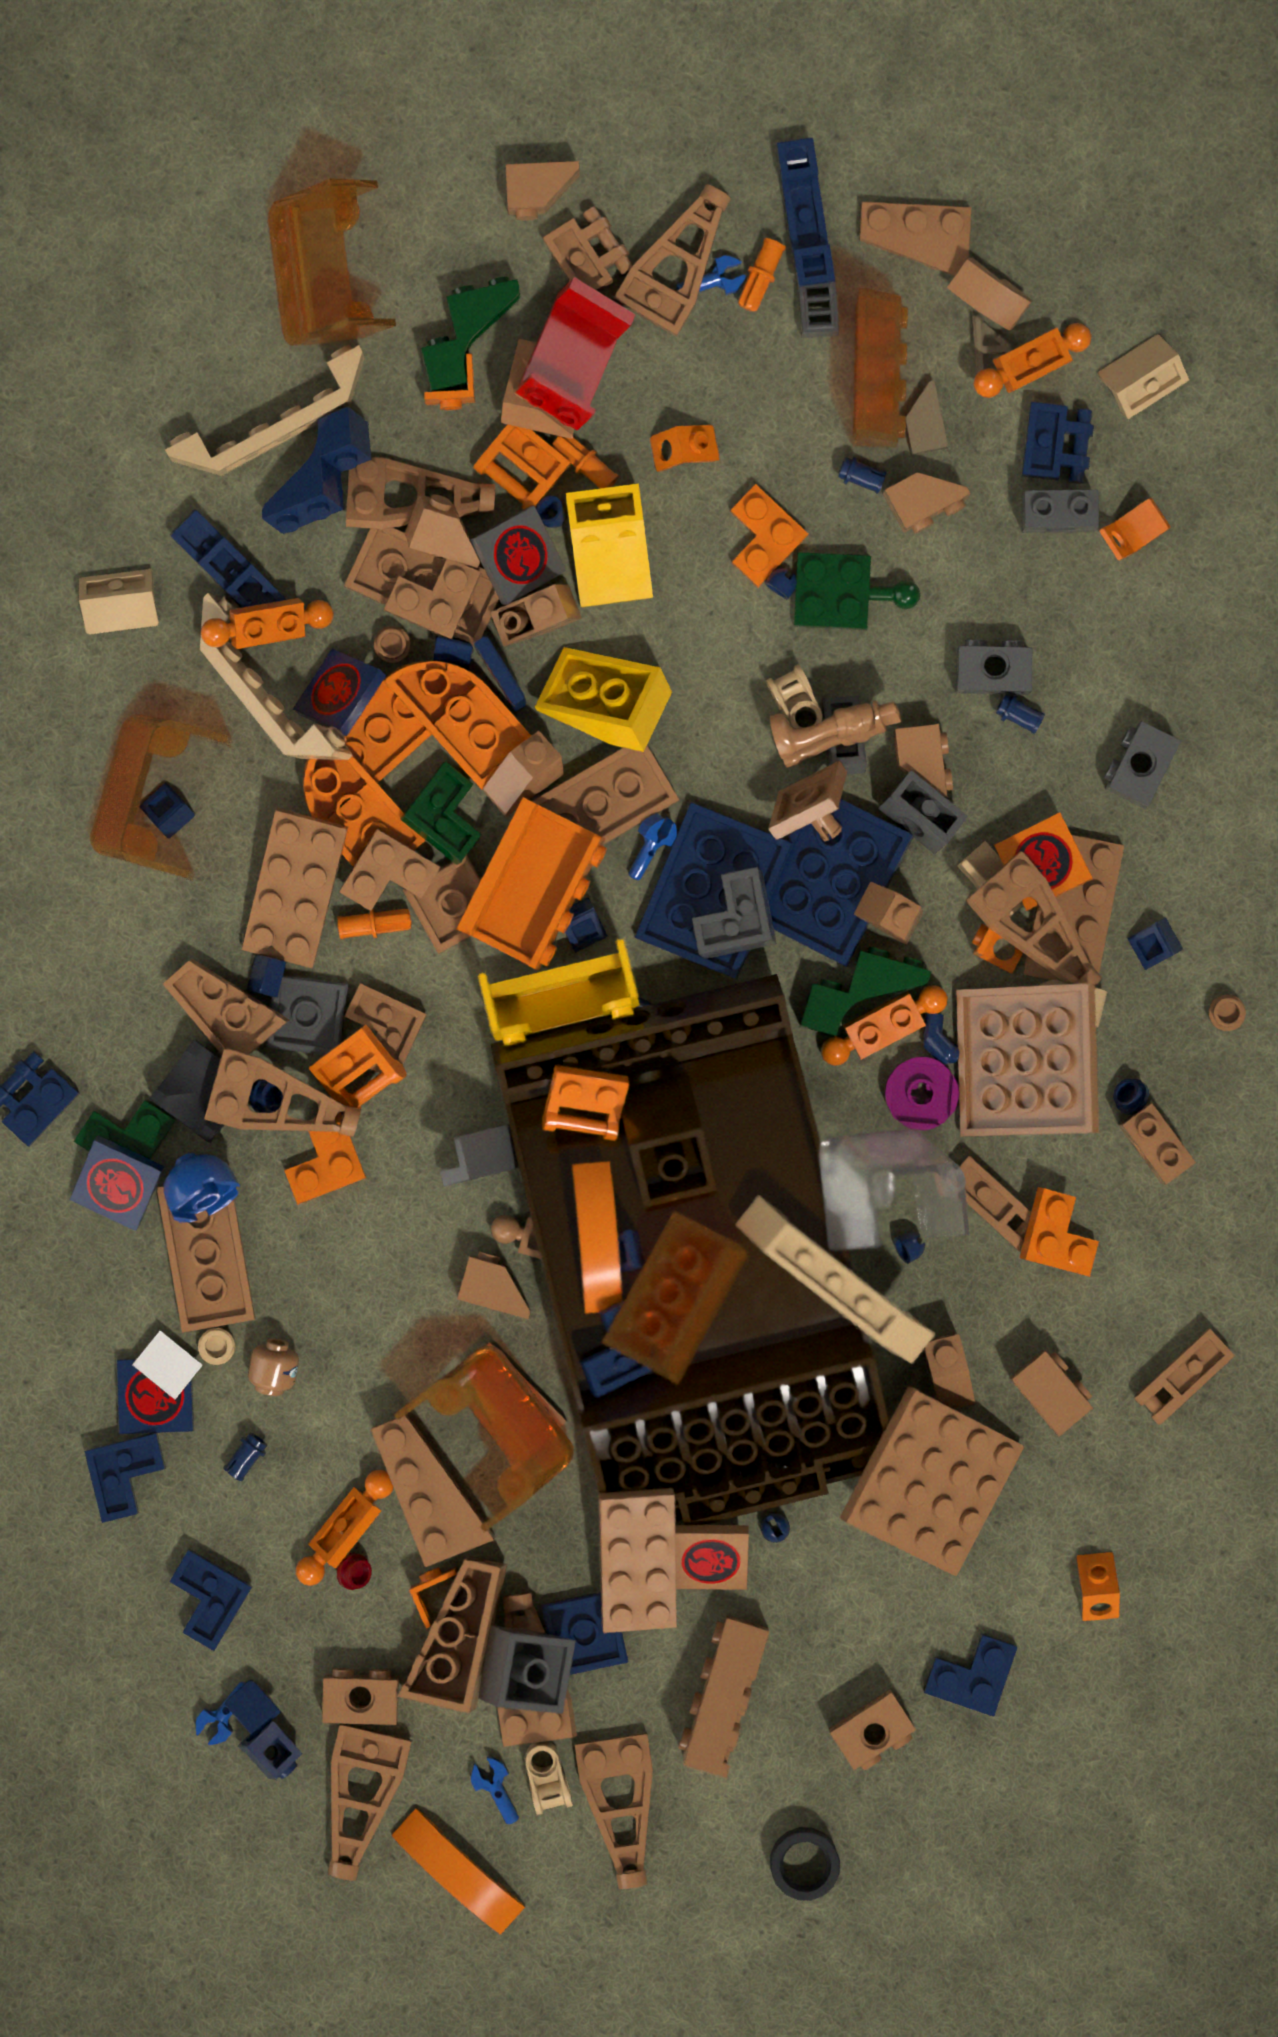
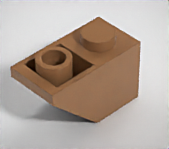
(922, 498)
(536, 614)
(922, 752)

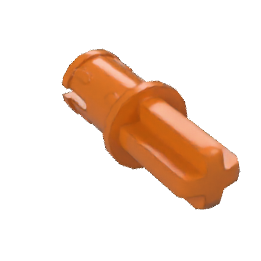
(761, 274)
(585, 461)
(374, 923)

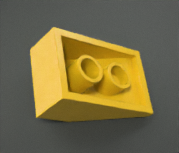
(606, 697)

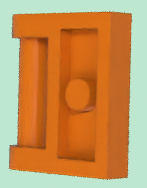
(531, 456)
(351, 1060)
(589, 1092)

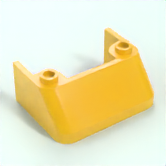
(560, 997)

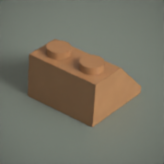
(517, 410)

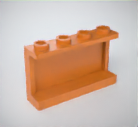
(532, 884)

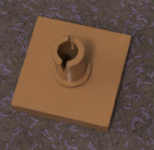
(810, 802)

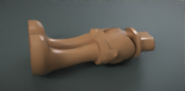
(844, 727)

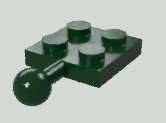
(836, 591)

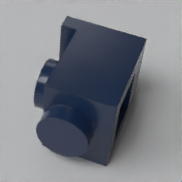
(285, 1751)

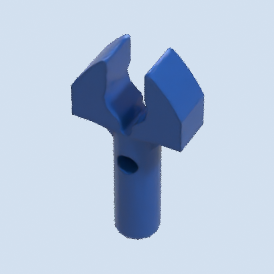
(714, 280)
(653, 840)
(222, 1716)
(496, 1788)

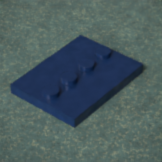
(828, 879)
(694, 885)

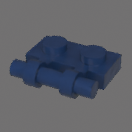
(1045, 442)
(41, 1105)

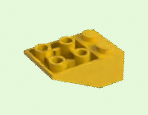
(609, 545)

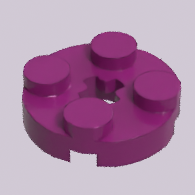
(935, 1109)

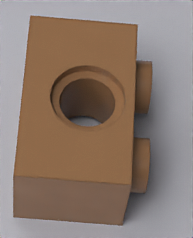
(1157, 1144)
(340, 1707)
(881, 1710)

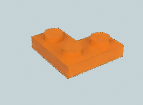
(774, 531)
(332, 1169)
(1048, 1239)

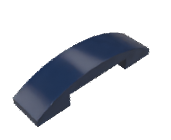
(805, 212)

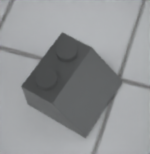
(526, 1670)

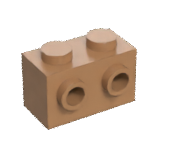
(1052, 1392)

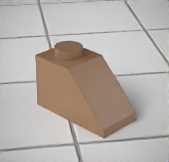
(537, 186)
(440, 531)
(524, 773)
(889, 912)
(492, 1286)
(949, 1371)

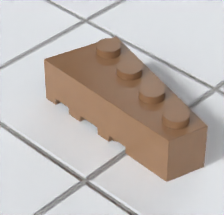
(431, 1500)
(454, 1653)
(724, 1695)

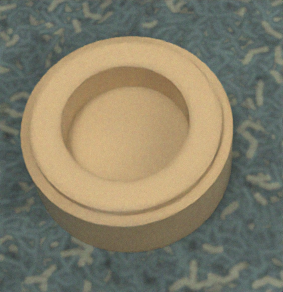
(216, 1346)

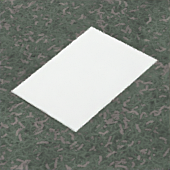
(167, 1364)

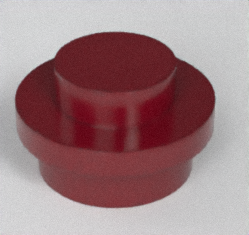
(354, 1571)

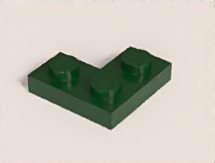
(433, 814)
(141, 1136)

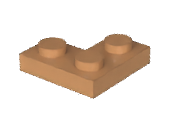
(436, 609)
(385, 861)
(393, 1020)

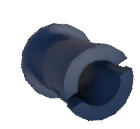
(861, 474)
(1019, 713)
(246, 1456)

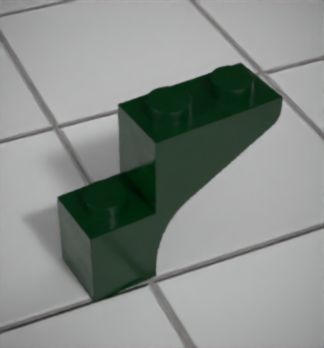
(472, 315)
(872, 977)

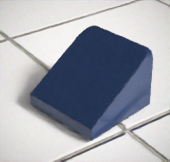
(453, 652)
(167, 810)
(585, 926)
(1155, 943)
(266, 975)
(630, 1251)
(252, 1707)

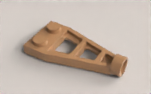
(656, 301)
(367, 490)
(1006, 890)
(233, 1087)
(525, 1725)
(372, 1752)
(614, 1758)

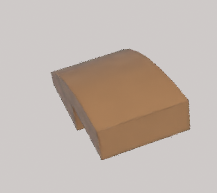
(988, 294)

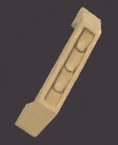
(191, 451)
(289, 737)
(833, 1281)

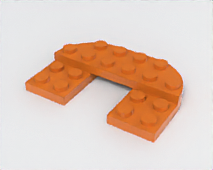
(401, 715)

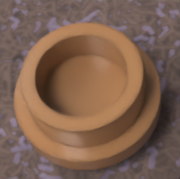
(392, 644)
(1227, 1012)

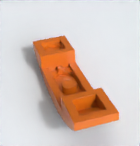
(597, 1235)
(457, 1872)

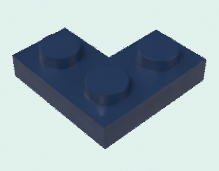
(608, 1367)
(112, 1471)
(219, 1594)
(976, 1686)

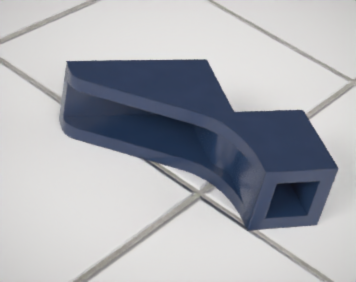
(317, 486)

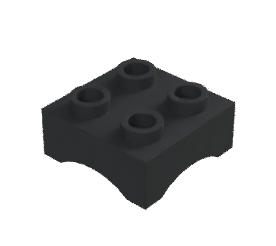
(189, 1088)

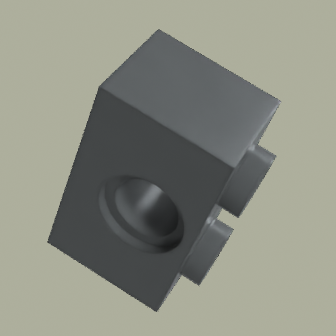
(1060, 511)
(973, 678)
(1157, 748)
(923, 812)

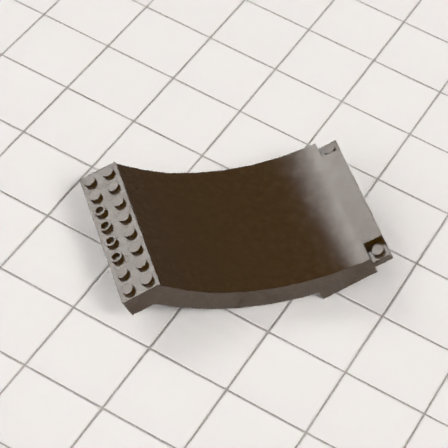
(709, 1122)

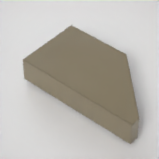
(987, 345)
(926, 424)

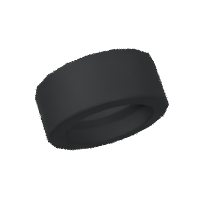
(804, 1892)

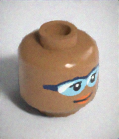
(273, 1367)

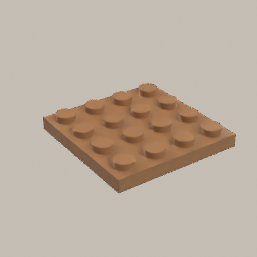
(1027, 1060)
(931, 1481)

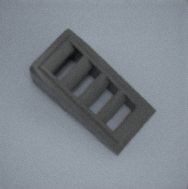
(819, 329)
(855, 764)

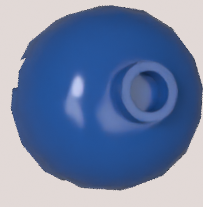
(199, 1185)

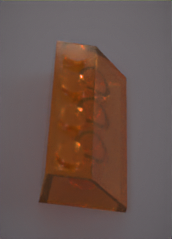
(878, 369)
(676, 1297)

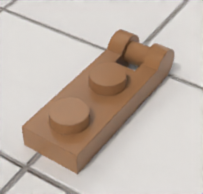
(994, 1202)
(1185, 1375)

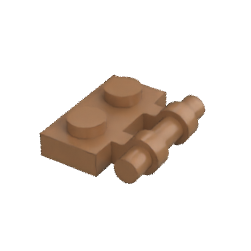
(577, 257)

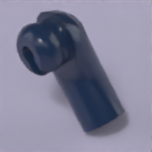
(936, 1043)

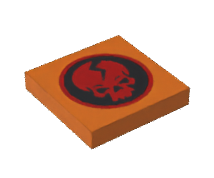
(1052, 853)

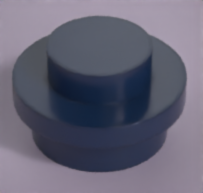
(1131, 1096)
(265, 1097)

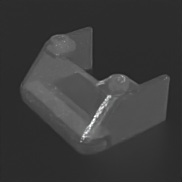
(860, 1180)

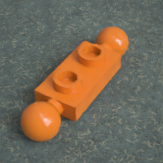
(1032, 360)
(267, 623)
(884, 1025)
(344, 1528)

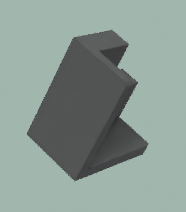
(746, 922)
(482, 1155)

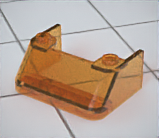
(313, 264)
(113, 826)
(512, 1418)

